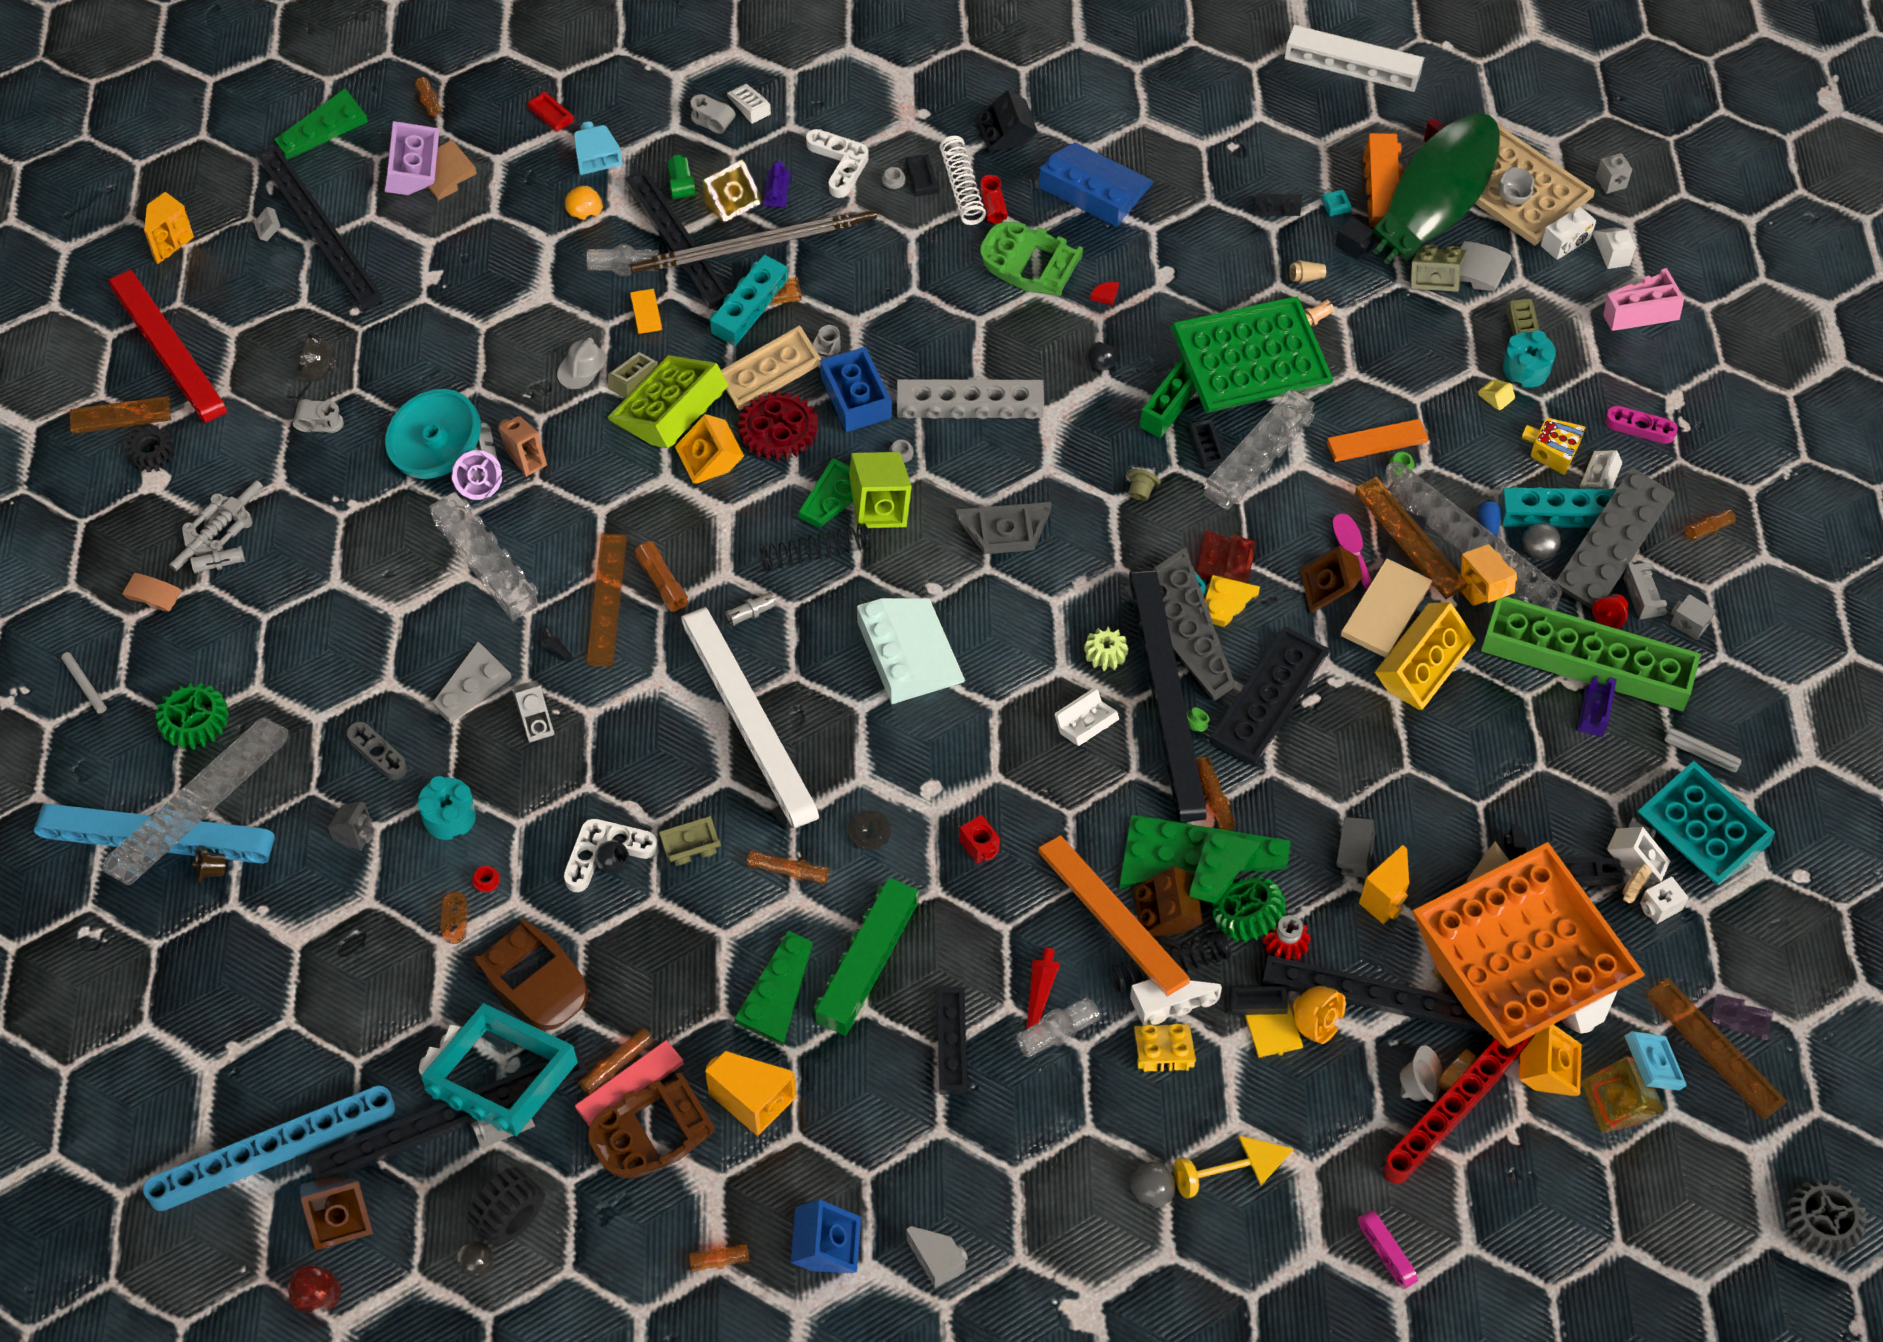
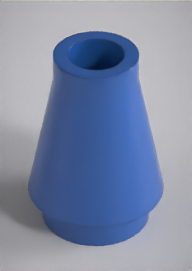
(1489, 516)

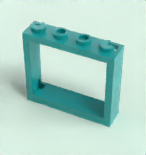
(559, 1052)

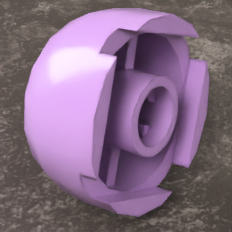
(476, 475)

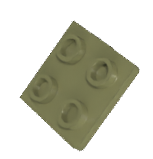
(1437, 268)

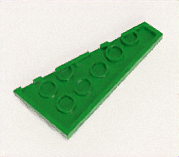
(1161, 844)

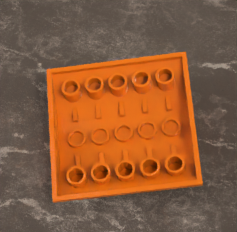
(1524, 946)

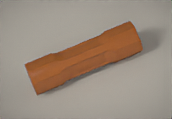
(669, 588)

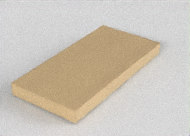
(770, 367)
(1386, 608)

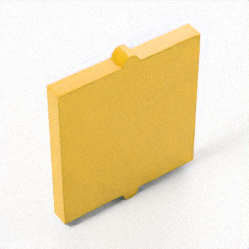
(1274, 1033)

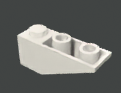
(1155, 1006)

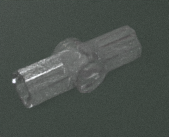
(618, 259)
(1058, 1027)

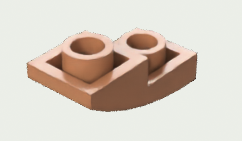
(152, 592)

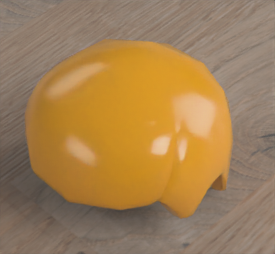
(583, 202)

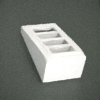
(752, 113)

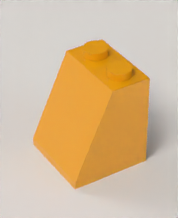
(750, 1089)

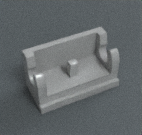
(1644, 591)

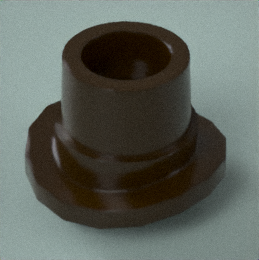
(208, 864)

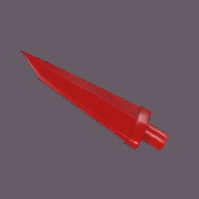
(1041, 982)

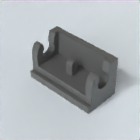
(1356, 847)

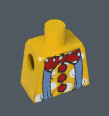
(1554, 443)

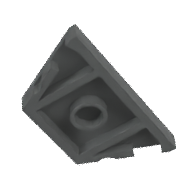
(1005, 527)

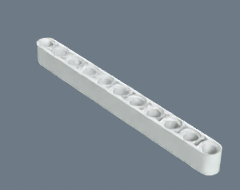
(750, 718)

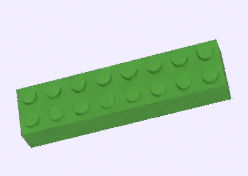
(1590, 649)

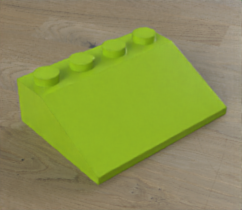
(670, 400)

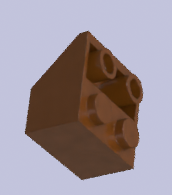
(1165, 903)

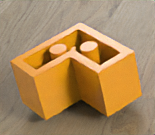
(1486, 575)

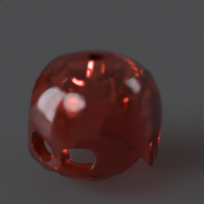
(319, 1291)

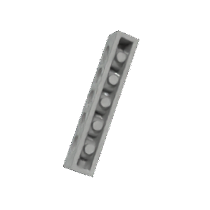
(970, 399)

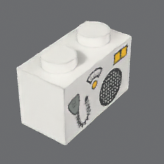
(1568, 233)

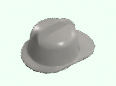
(581, 364)
(1421, 1076)

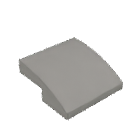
(1483, 266)

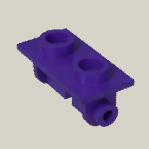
(777, 186)

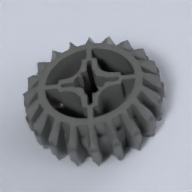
(1821, 1226)

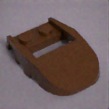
(548, 995)
(623, 1143)

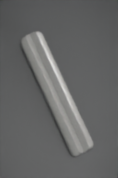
(1703, 750)

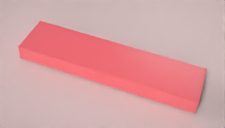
(647, 1070)

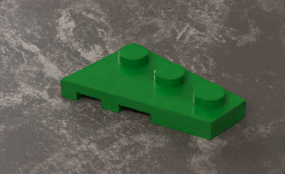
(829, 495)

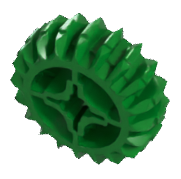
(196, 722)
(1255, 907)

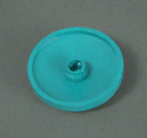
(432, 433)

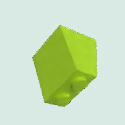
(880, 489)

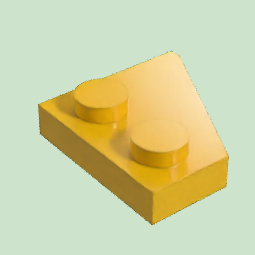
(1228, 598)

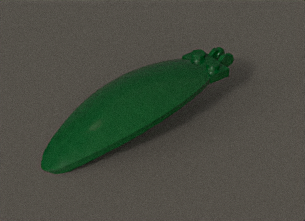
(1439, 184)

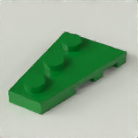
(1220, 863)

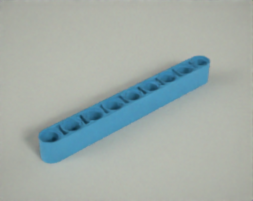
(114, 827)
(255, 1148)

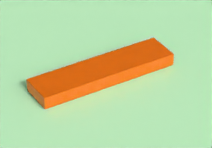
(1377, 440)

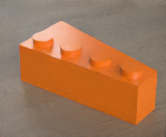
(1381, 173)

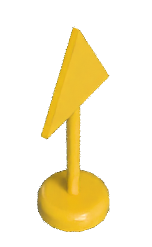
(1261, 1155)

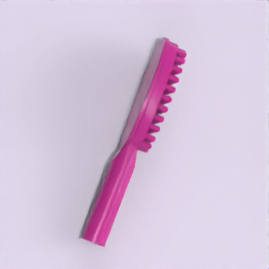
(1350, 538)

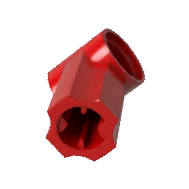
(993, 199)

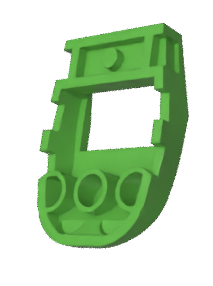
(1010, 248)

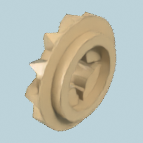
(1636, 883)

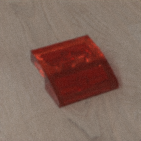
(1225, 557)

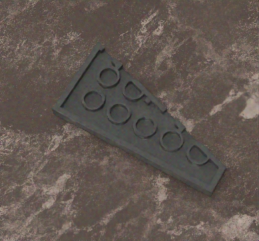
(1191, 625)

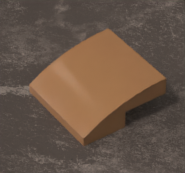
(451, 169)

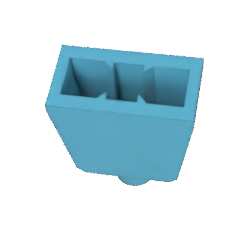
(596, 149)

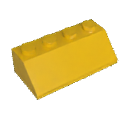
(1426, 654)

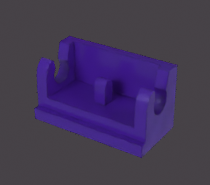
(1596, 707)

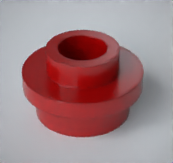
(482, 873)

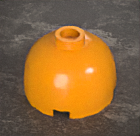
(1317, 1013)

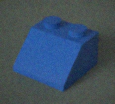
(825, 1238)

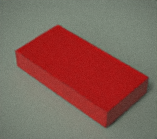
(550, 111)

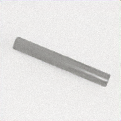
(83, 682)

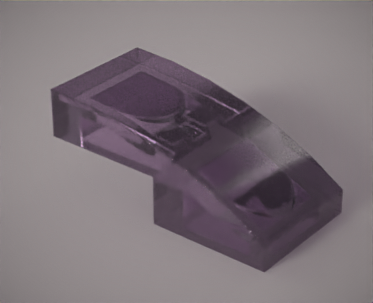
(1739, 1017)

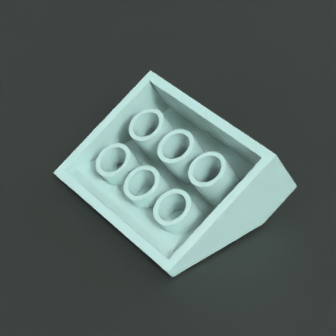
(908, 647)

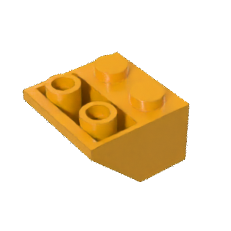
(166, 226)

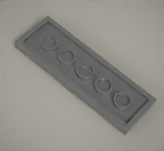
(1614, 538)

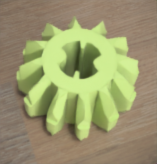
(1106, 649)

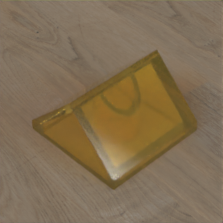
(731, 191)

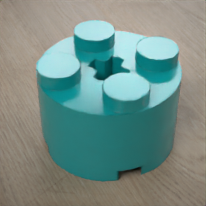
(1529, 358)
(446, 808)

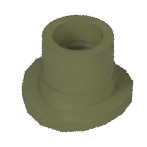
(1141, 483)

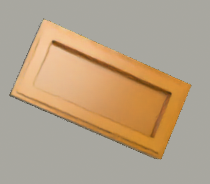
(646, 311)

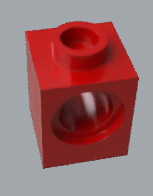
(975, 830)

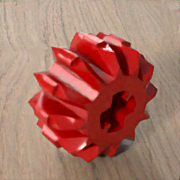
(1287, 950)

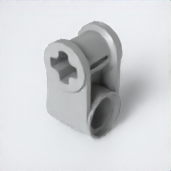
(713, 115)
(827, 342)
(315, 416)

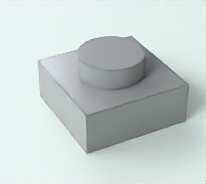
(267, 224)

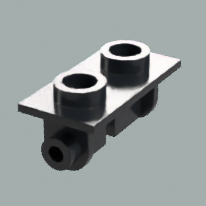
(1277, 204)

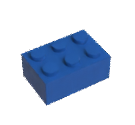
(855, 389)

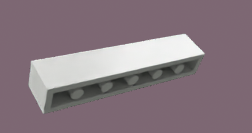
(1354, 58)

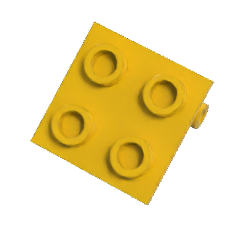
(1164, 1045)

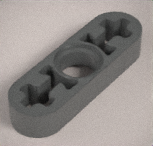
(380, 761)

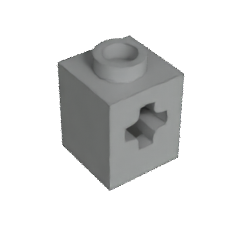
(1613, 169)
(1692, 616)

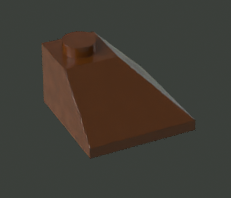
(1330, 577)
(335, 1211)

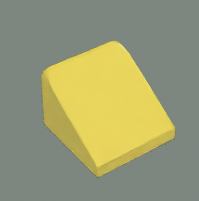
(1497, 393)

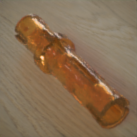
(1218, 802)
(789, 867)
(606, 1069)

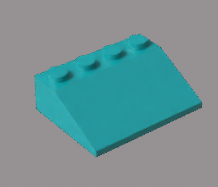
(1707, 823)

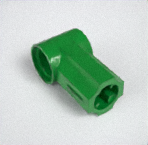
(680, 180)

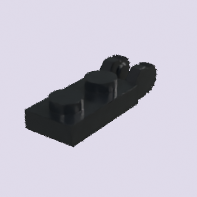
(1589, 870)

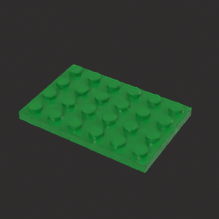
(1251, 354)

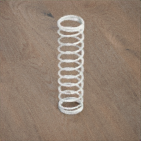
(954, 153)

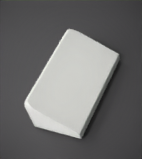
(1602, 470)

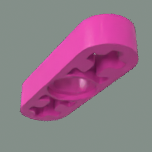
(1654, 435)
(1387, 1249)

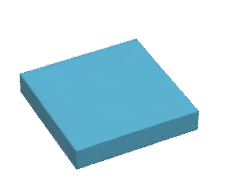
(1655, 1061)

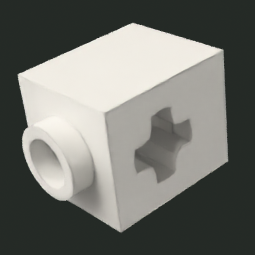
(1663, 900)

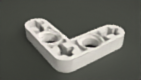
(822, 143)
(606, 832)

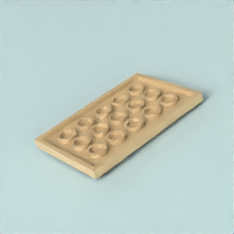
(1553, 196)

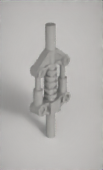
(230, 509)

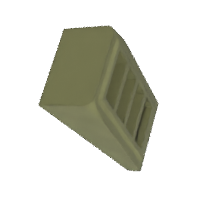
(1521, 310)
(625, 386)

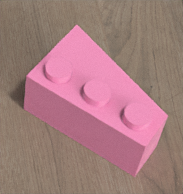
(1645, 303)

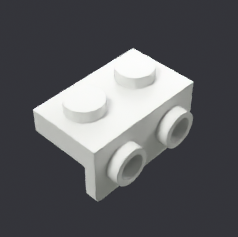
(1085, 717)

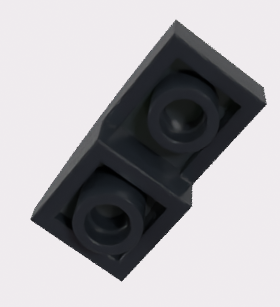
(1516, 842)

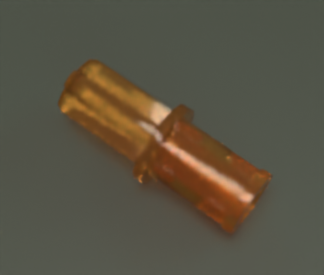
(428, 97)

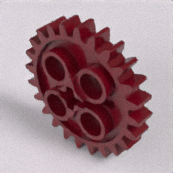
(778, 425)

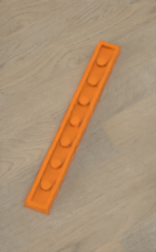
(1114, 916)

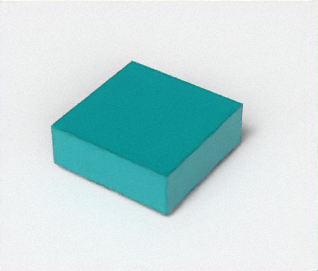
(1336, 203)

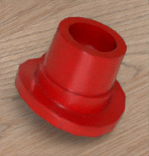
(1611, 611)

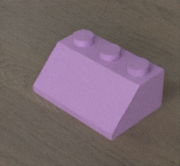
(411, 158)

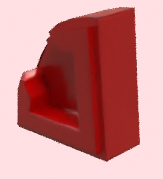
(1105, 293)

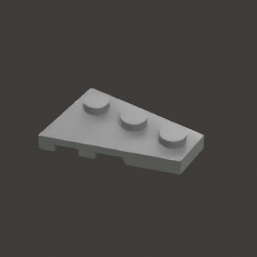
(471, 683)

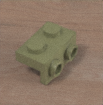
(690, 840)

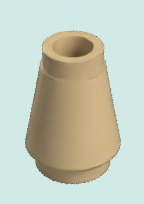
(1306, 271)

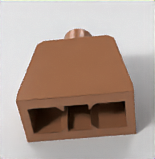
(518, 435)

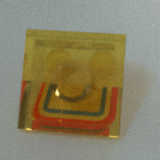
(1621, 1097)

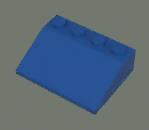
(1093, 183)

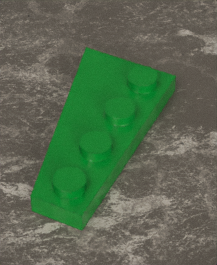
(323, 124)
(774, 996)

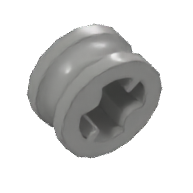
(1297, 930)

